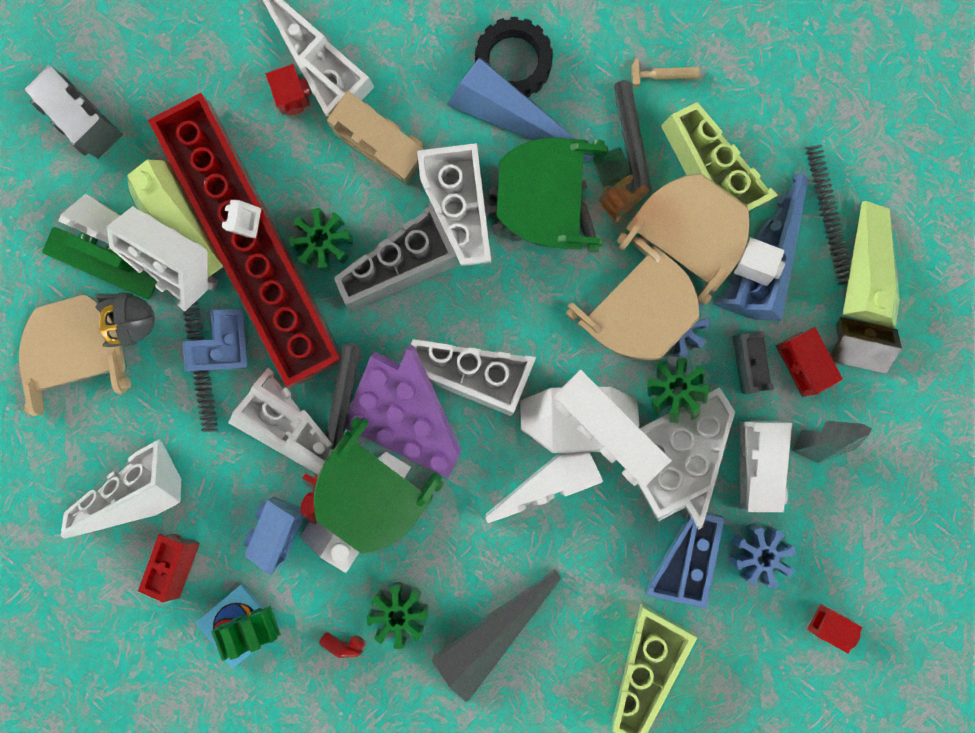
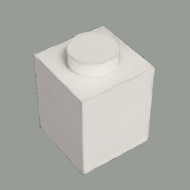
(760, 262)

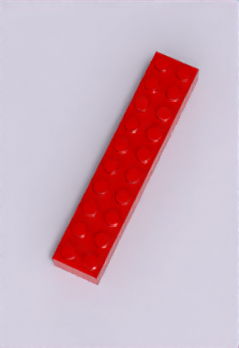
(256, 266)

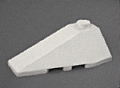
(456, 193)
(562, 474)
(136, 492)
(331, 547)

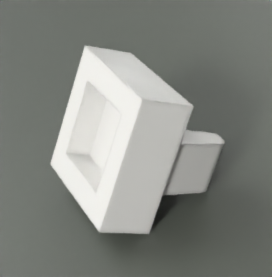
(242, 218)

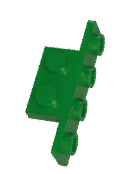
(95, 260)

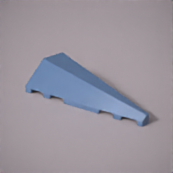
(495, 100)
(781, 231)

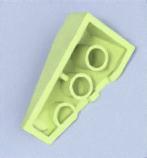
(163, 197)
(873, 280)

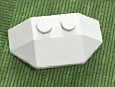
(560, 434)

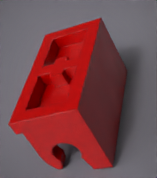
(809, 362)
(168, 567)

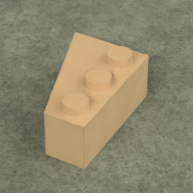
(375, 137)

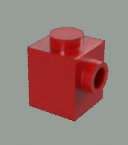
(289, 90)

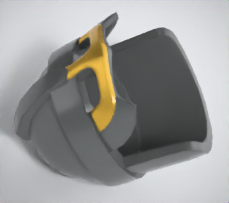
(131, 318)

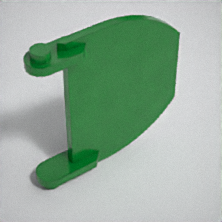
(543, 192)
(365, 498)

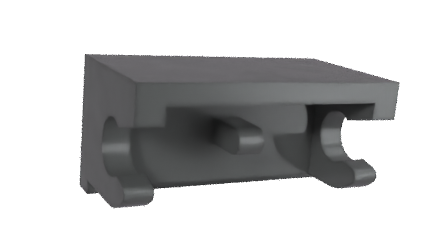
(752, 362)

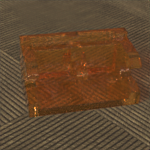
(619, 201)

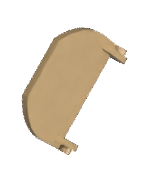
(696, 227)
(645, 310)
(65, 347)

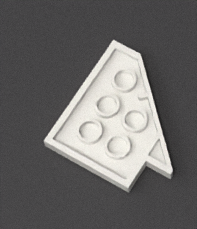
(696, 457)

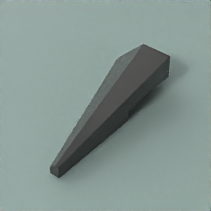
(832, 441)
(473, 655)

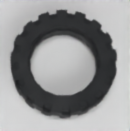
(527, 31)

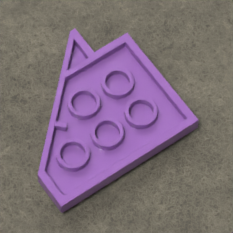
(405, 412)

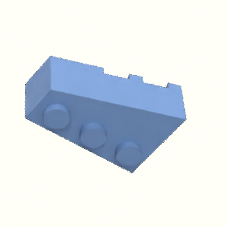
(689, 563)

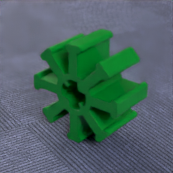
(313, 234)
(690, 391)
(406, 622)
(246, 633)

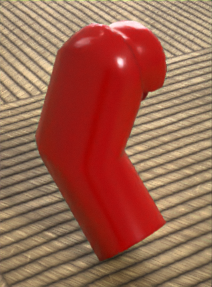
(342, 649)

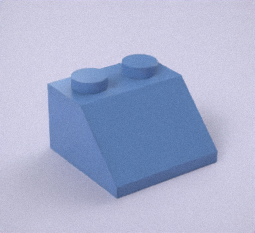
(273, 535)

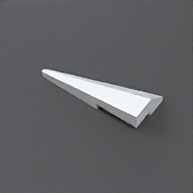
(321, 63)
(93, 218)
(280, 424)

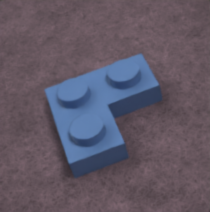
(225, 350)

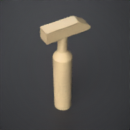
(663, 73)

